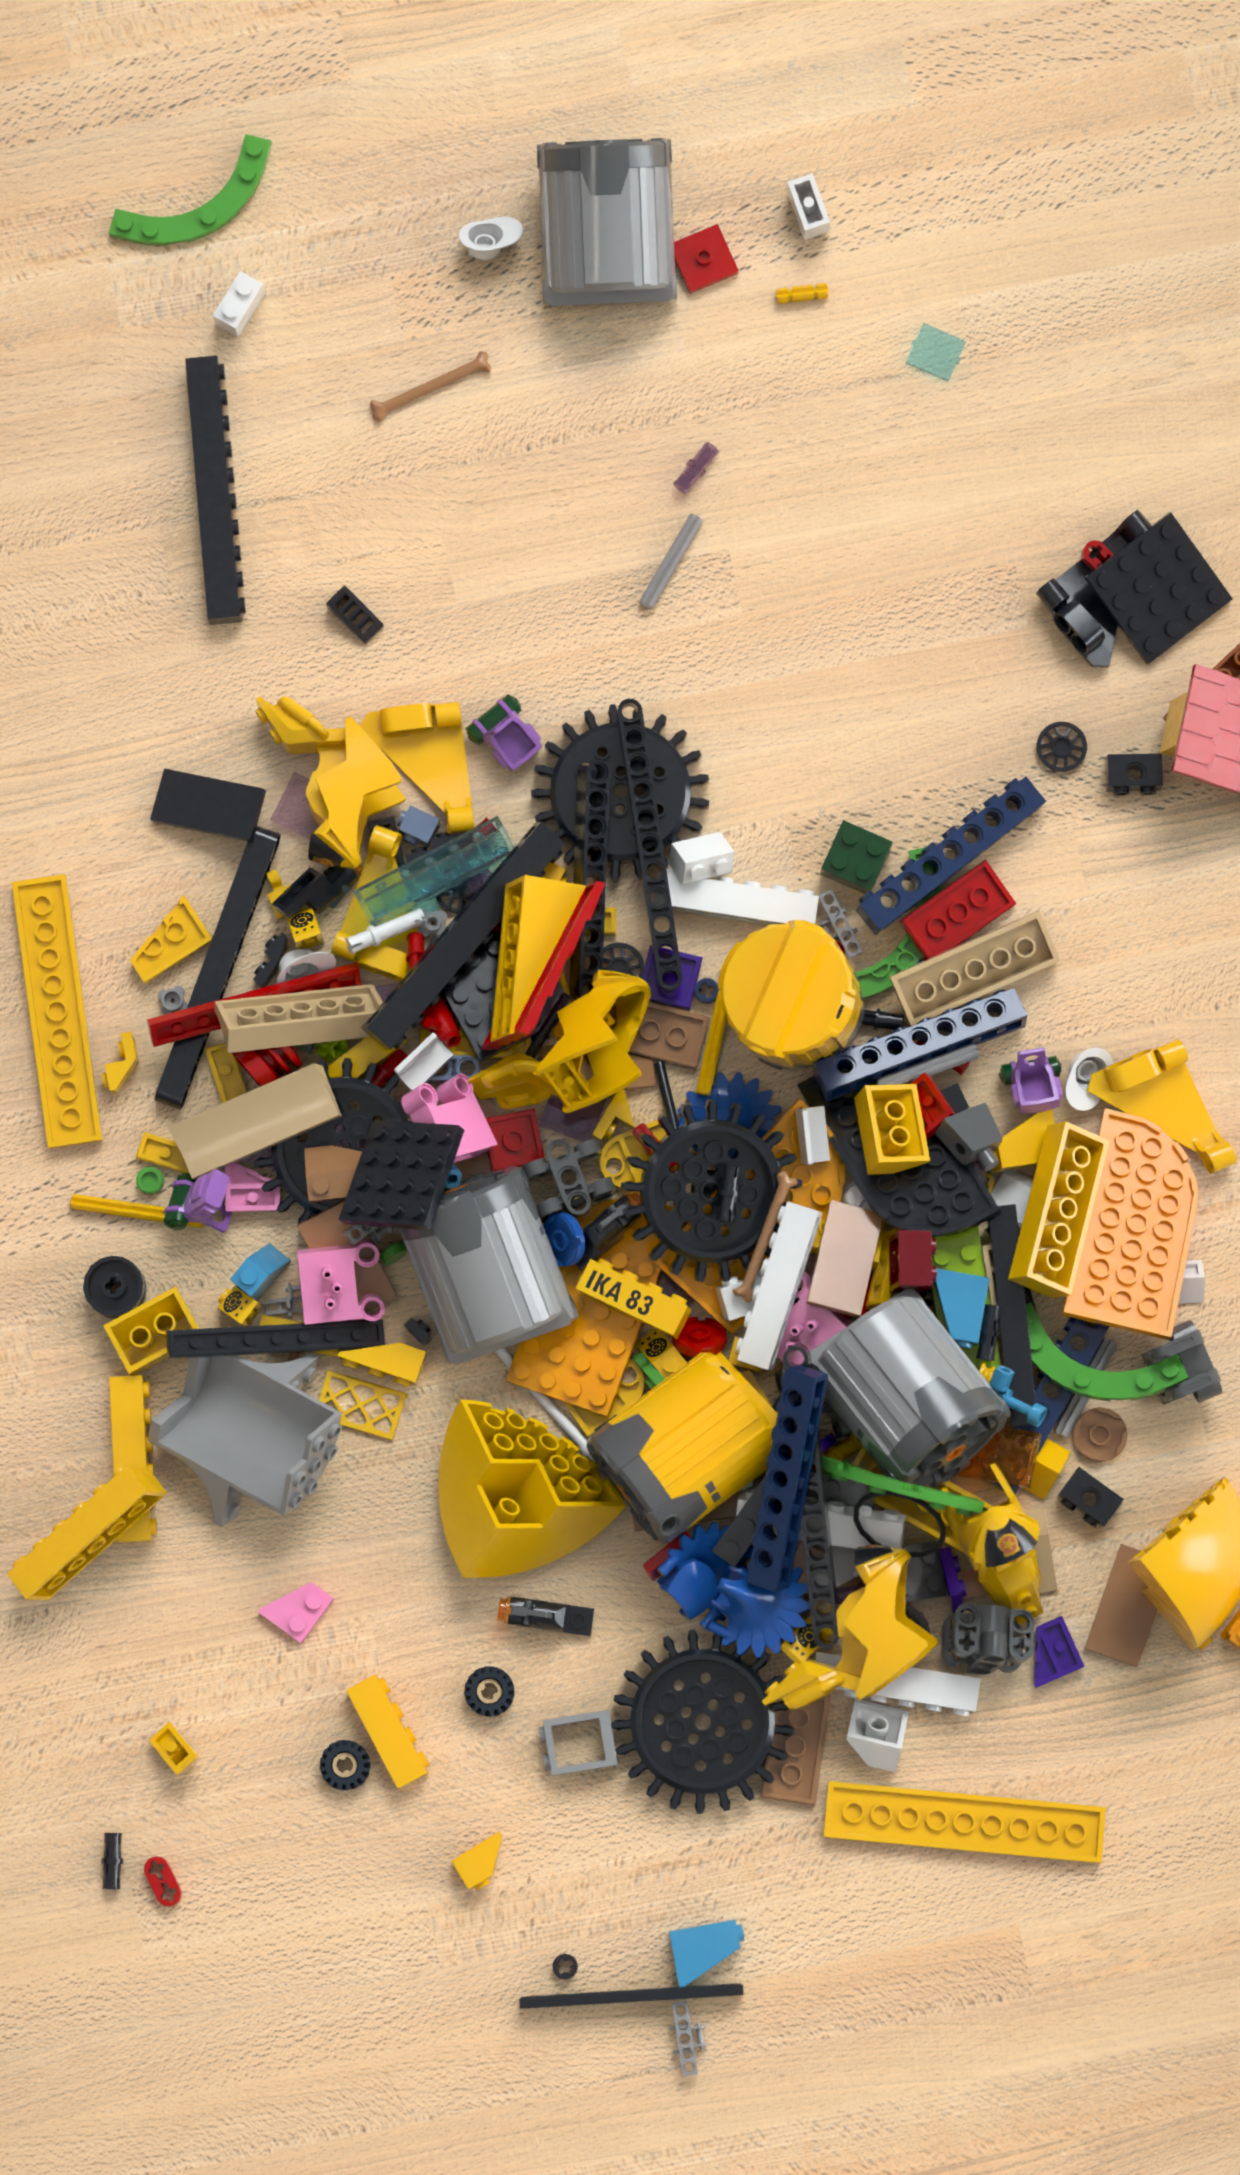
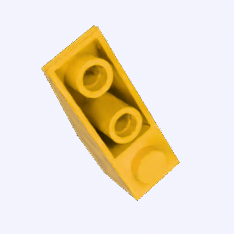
(392, 1359)

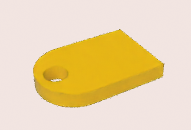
(627, 1145)
(627, 1395)

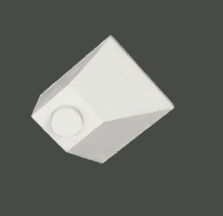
(877, 1733)

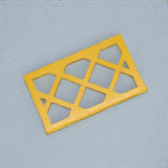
(367, 1427)

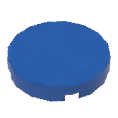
(565, 1238)

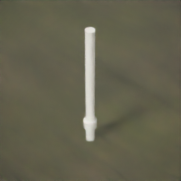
(553, 1410)

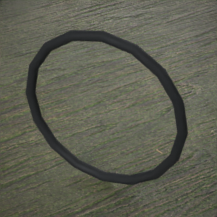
(918, 1501)

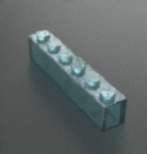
(434, 872)

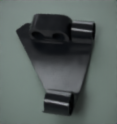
(1077, 607)

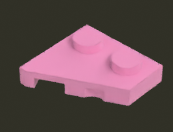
(245, 1191)

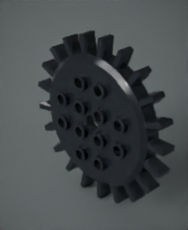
(671, 789)
(289, 1155)
(658, 1185)
(677, 1766)

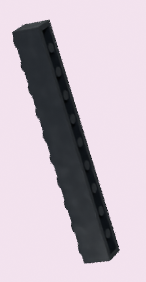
(213, 490)
(460, 939)

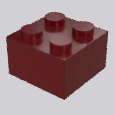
(911, 1261)

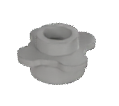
(438, 917)
(165, 997)

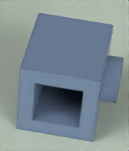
(418, 826)

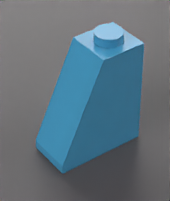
(260, 1271)
(962, 1304)
(703, 1947)

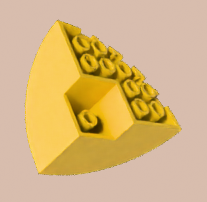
(516, 1493)
(1196, 1565)

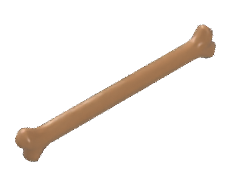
(382, 408)
(746, 1287)

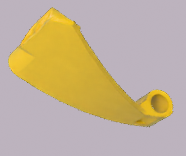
(430, 750)
(390, 956)
(1162, 1091)

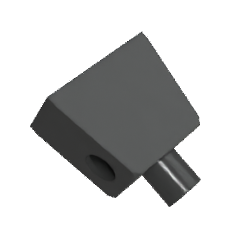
(972, 1136)

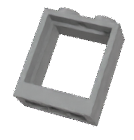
(607, 1737)

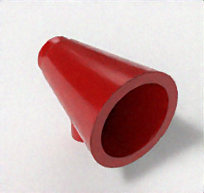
(440, 1021)

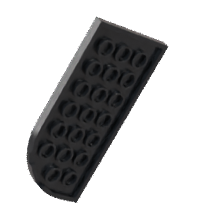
(928, 1197)

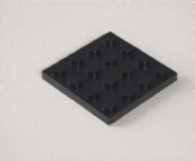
(1158, 588)
(473, 999)
(401, 1174)

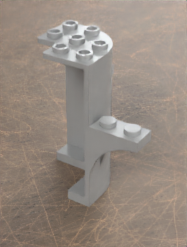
(250, 1431)

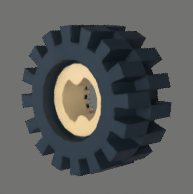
(501, 1699)
(339, 1751)

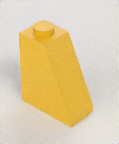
(1023, 1143)

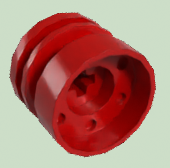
(265, 1063)

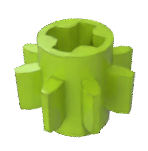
(331, 1049)

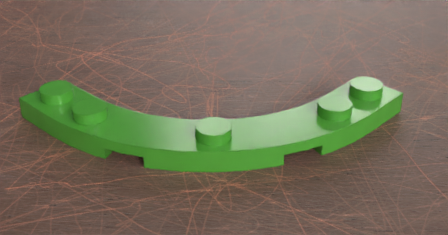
(207, 218)
(876, 978)
(1098, 1383)
(878, 1483)

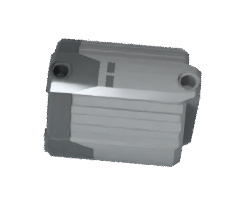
(607, 221)
(488, 1267)
(909, 1392)

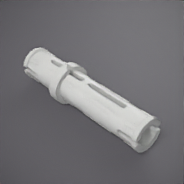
(384, 931)

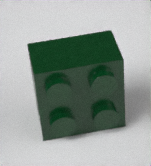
(856, 857)

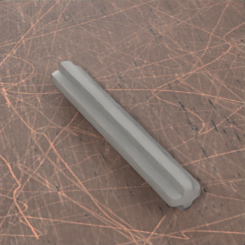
(670, 561)
(931, 1066)
(1077, 1403)

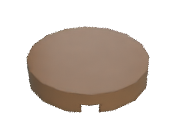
(1099, 1434)

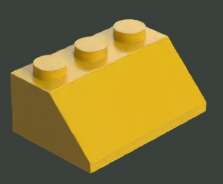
(891, 1128)
(141, 1333)

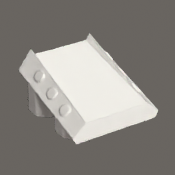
(1013, 1189)

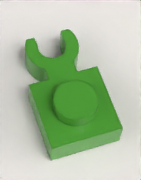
(649, 1369)

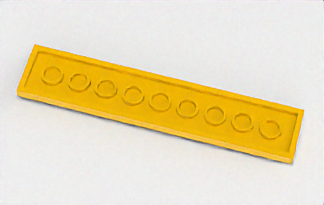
(57, 1011)
(964, 1822)

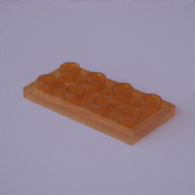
(1012, 1452)

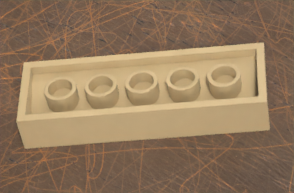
(974, 968)
(296, 1017)
(256, 1120)

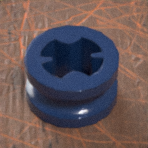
(710, 983)

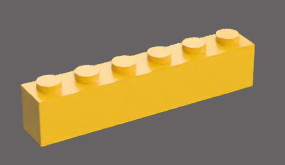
(131, 1441)

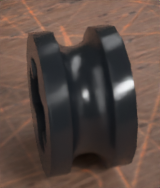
(565, 1957)

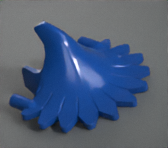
(735, 1091)
(695, 1572)
(758, 1614)

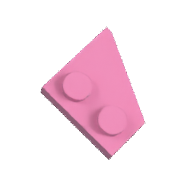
(298, 1610)

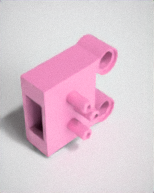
(458, 1108)
(330, 1283)
(809, 1324)

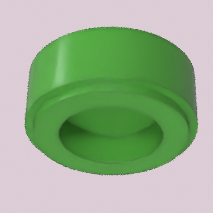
(150, 1180)
(393, 1253)

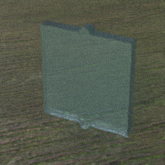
(935, 352)

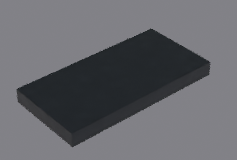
(208, 805)

